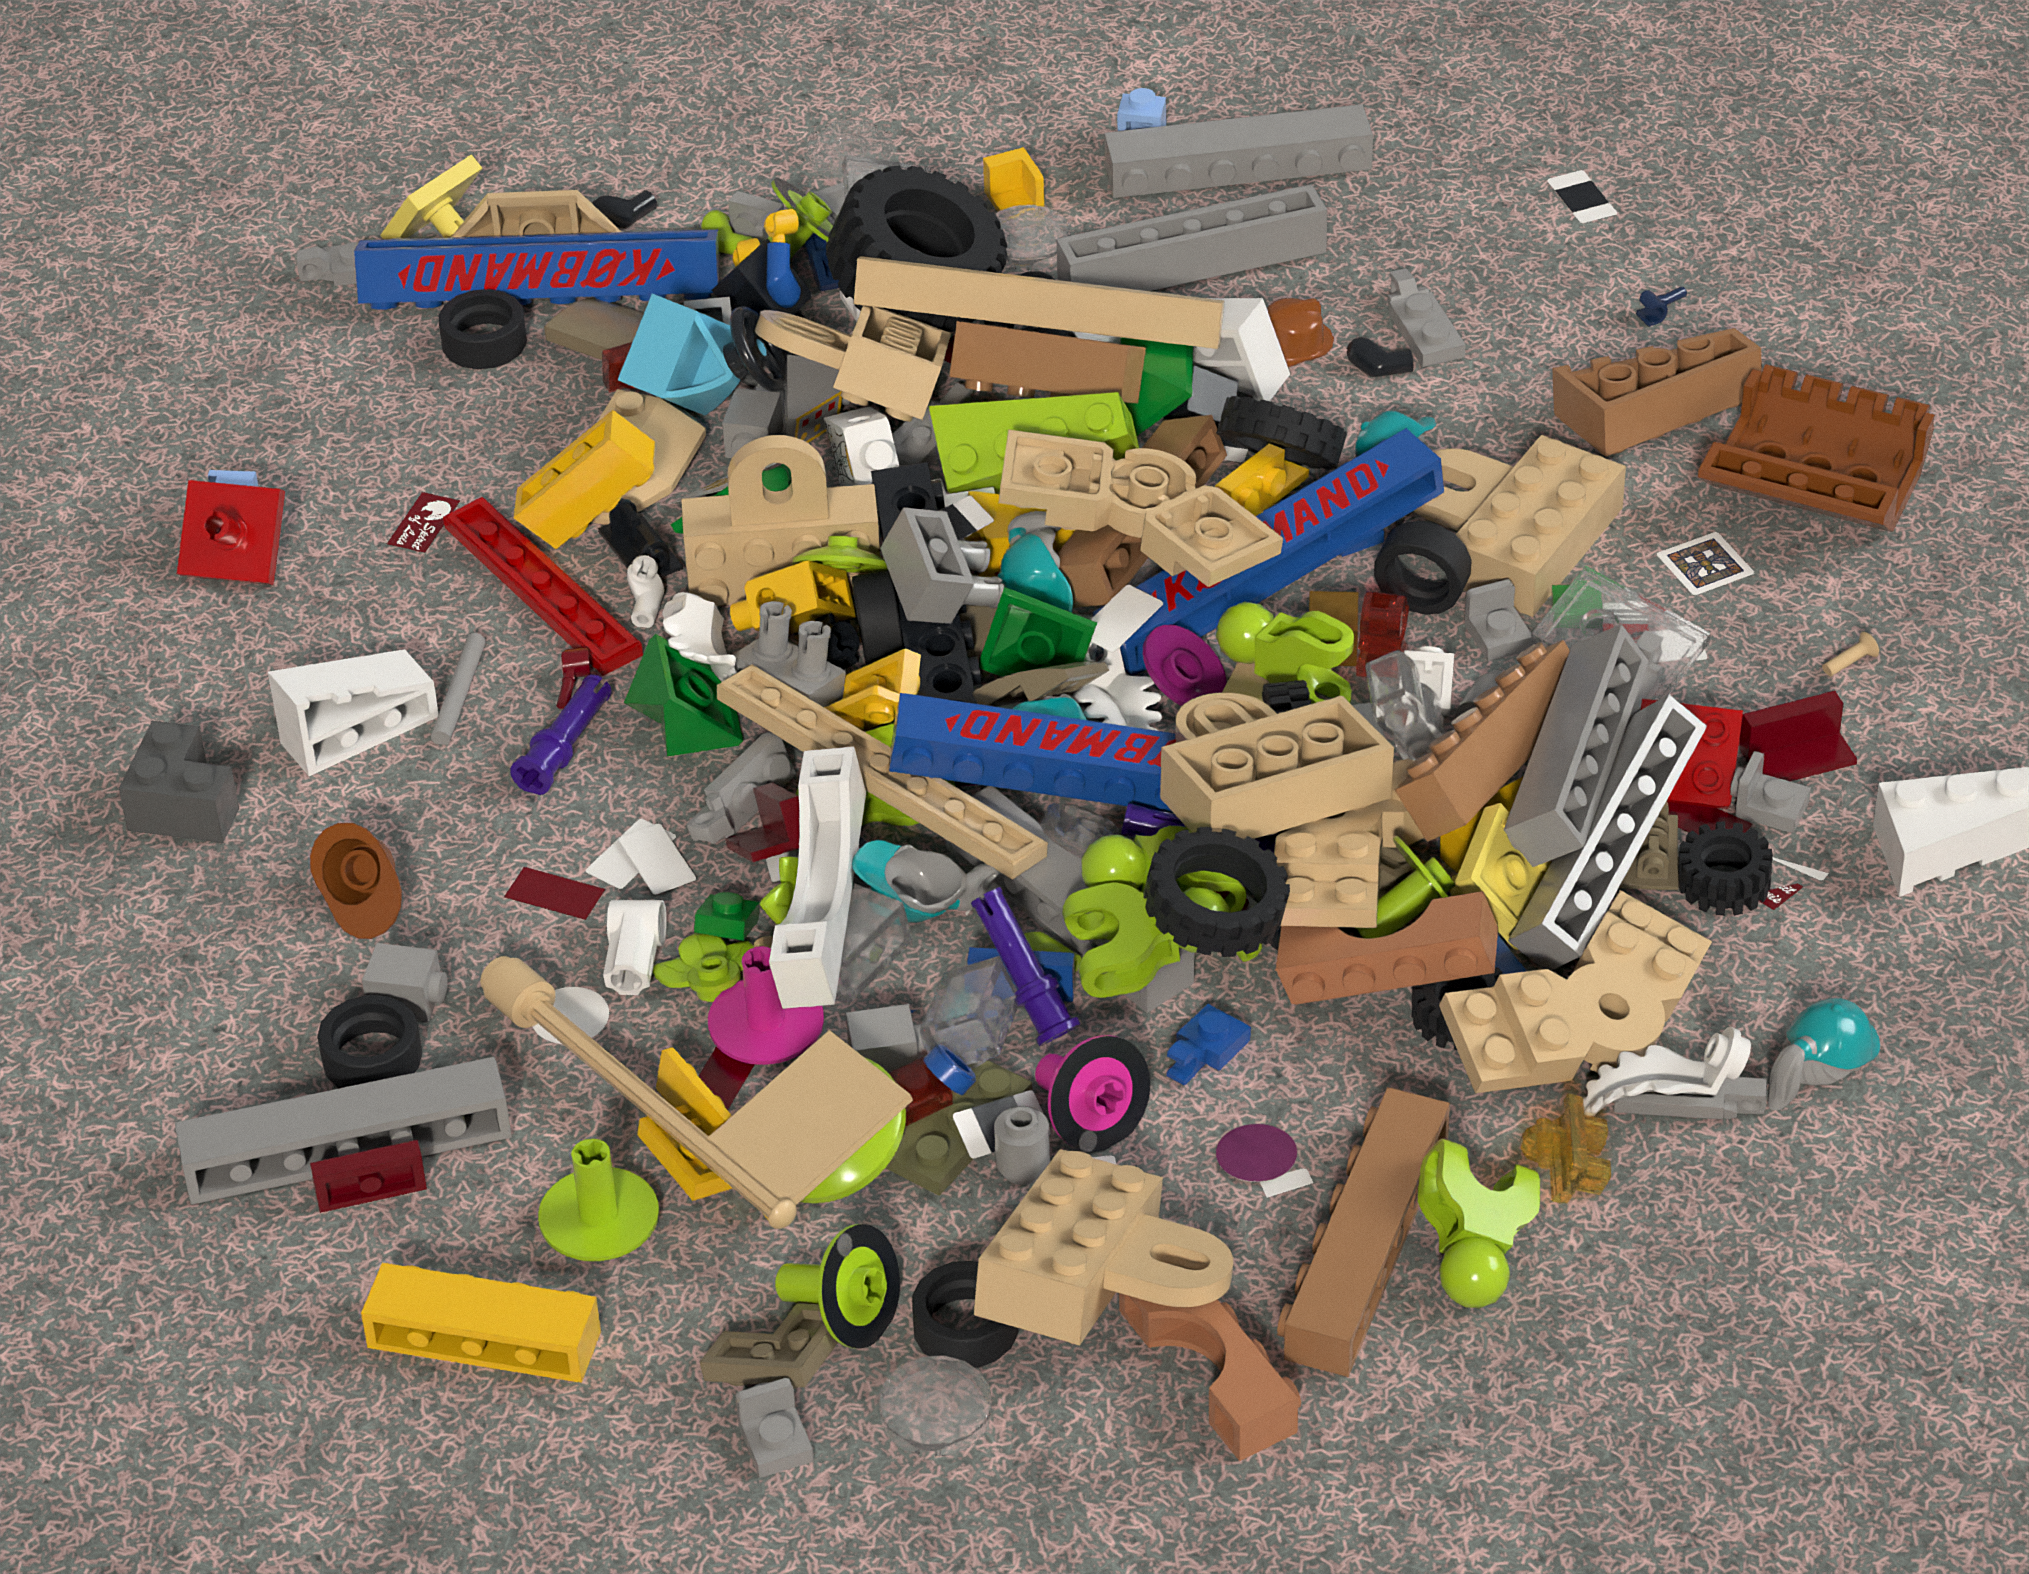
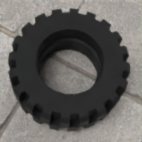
(918, 210)

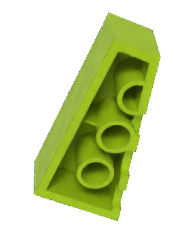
(975, 435)

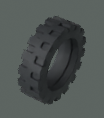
(1301, 434)
(1208, 928)

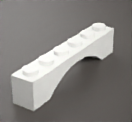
(812, 936)

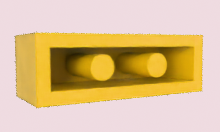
(585, 480)

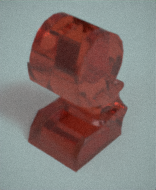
(1381, 627)

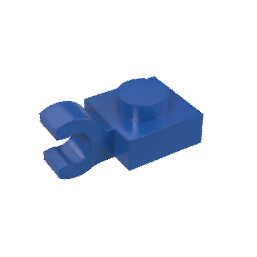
(1206, 1039)

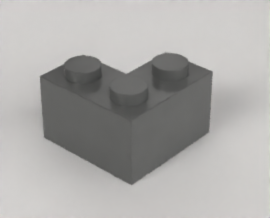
(175, 789)

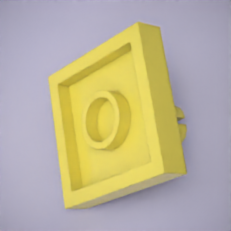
(434, 203)
(1498, 871)

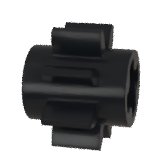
(842, 641)

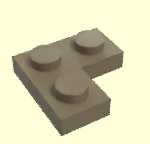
(756, 1358)

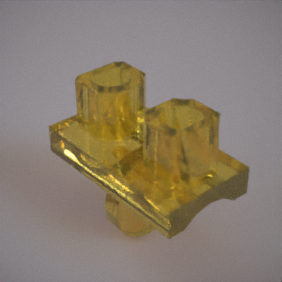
(1564, 1148)

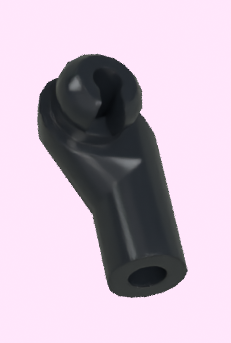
(623, 211)
(1376, 361)

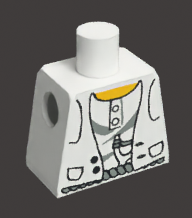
(860, 445)

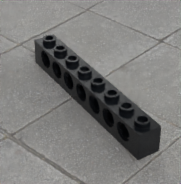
(944, 662)

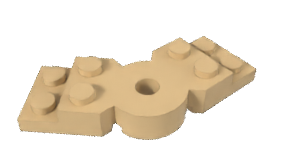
(1140, 496)
(1337, 861)
(1617, 1000)

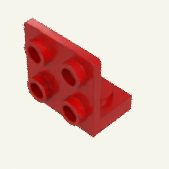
(1713, 762)

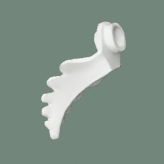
(697, 632)
(1119, 696)
(1669, 1072)

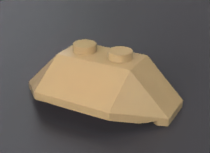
(534, 215)
(675, 437)

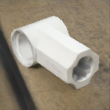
(633, 935)

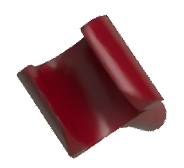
(574, 665)

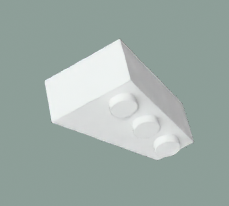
(1246, 350)
(349, 706)
(1950, 822)

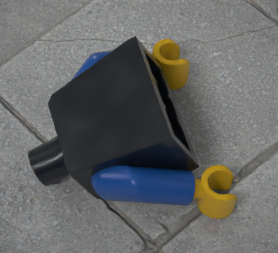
(764, 272)

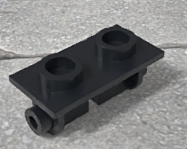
(633, 536)

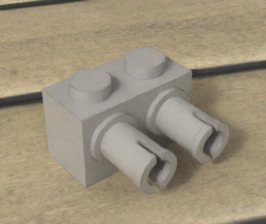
(935, 567)
(799, 666)

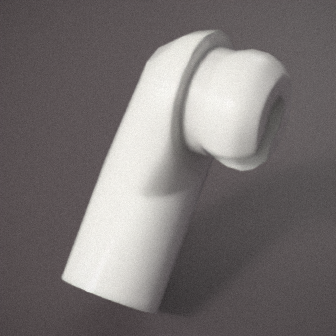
(646, 589)

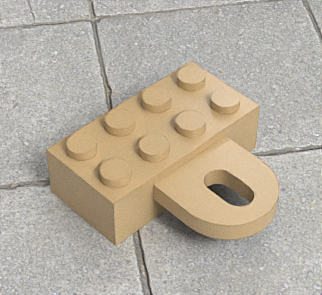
(882, 362)
(1527, 518)
(761, 529)
(1271, 766)
(1082, 1239)

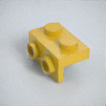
(874, 690)

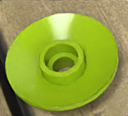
(844, 555)

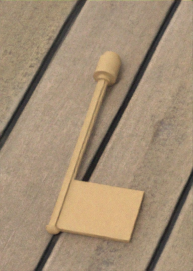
(775, 1143)

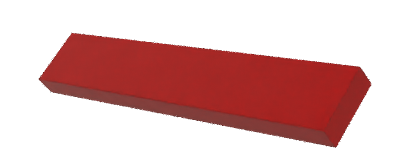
(543, 585)

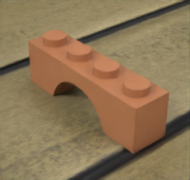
(1445, 943)
(1249, 1399)

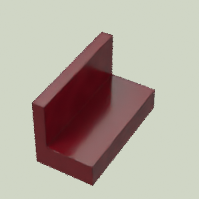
(1798, 737)
(780, 825)
(368, 1176)

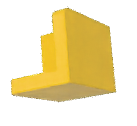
(1012, 180)

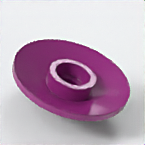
(1182, 664)

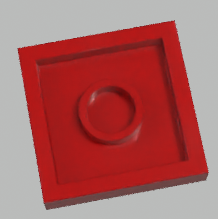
(231, 532)

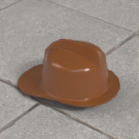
(1300, 329)
(356, 879)

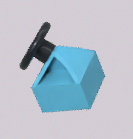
(698, 358)

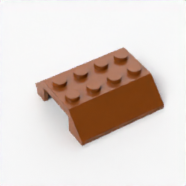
(1822, 451)

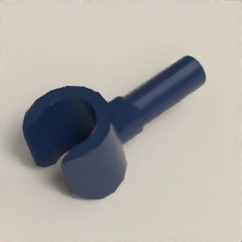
(1656, 306)

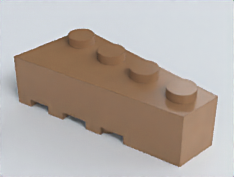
(1044, 362)
(1656, 391)

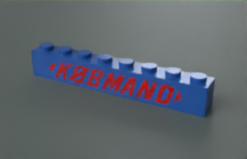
(538, 267)
(1314, 527)
(1028, 751)

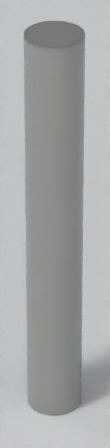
(458, 689)

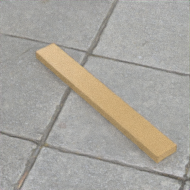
(1039, 302)
(922, 798)

